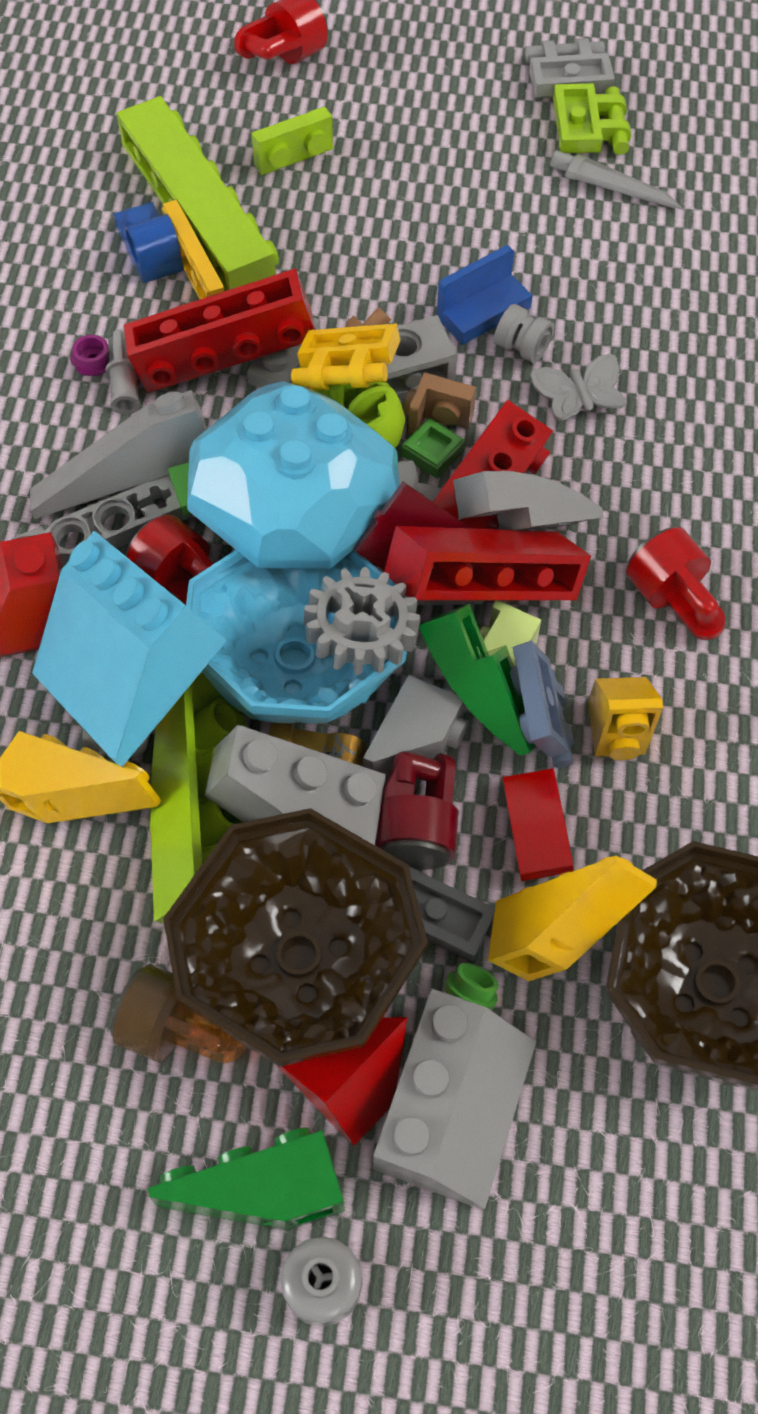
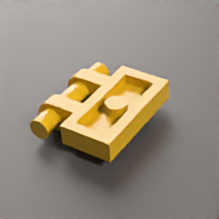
(346, 356)

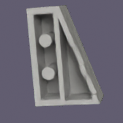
(268, 777)

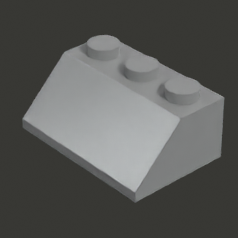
(455, 1100)

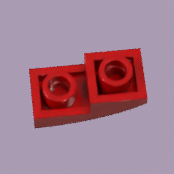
(538, 824)

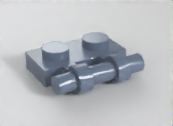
(543, 702)

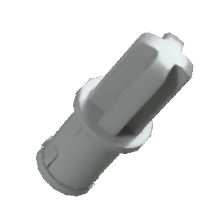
(121, 376)

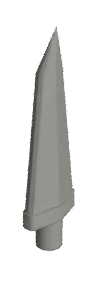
(592, 172)

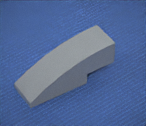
(522, 500)

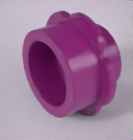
(90, 355)

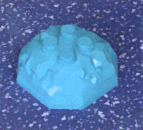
(266, 661)

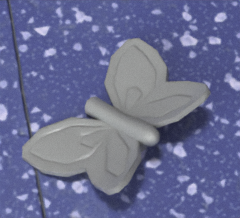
(571, 395)

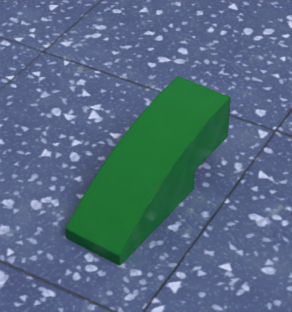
(477, 675)

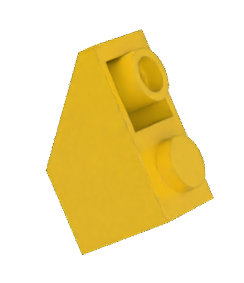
(623, 716)

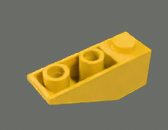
(64, 784)
(561, 919)

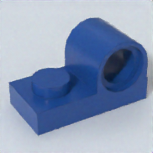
(149, 241)

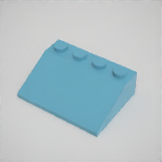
(119, 647)

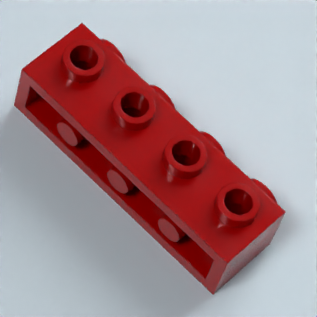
(219, 331)
(508, 443)
(485, 564)

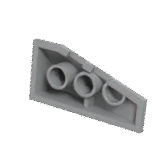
(126, 456)

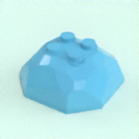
(290, 478)

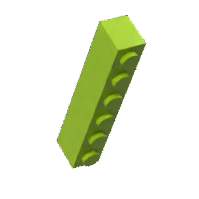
(179, 171)

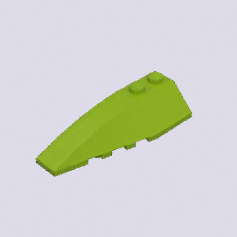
(186, 821)

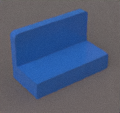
(479, 294)

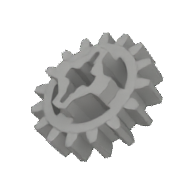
(361, 620)

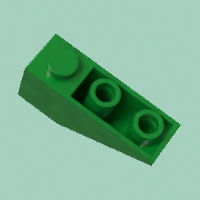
(266, 1188)

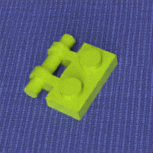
(578, 119)

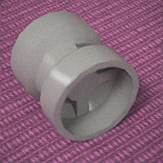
(524, 333)

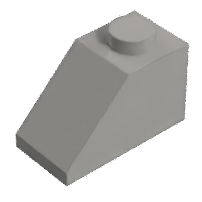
(420, 722)

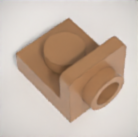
(440, 400)

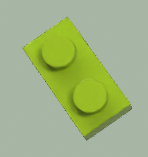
(292, 140)

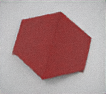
(357, 1084)

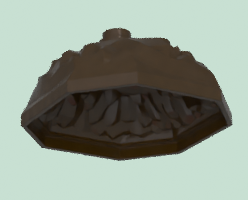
(295, 936)
(690, 965)

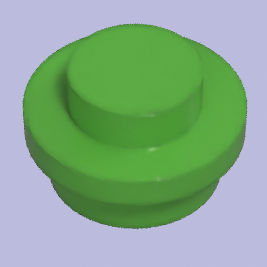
(472, 984)

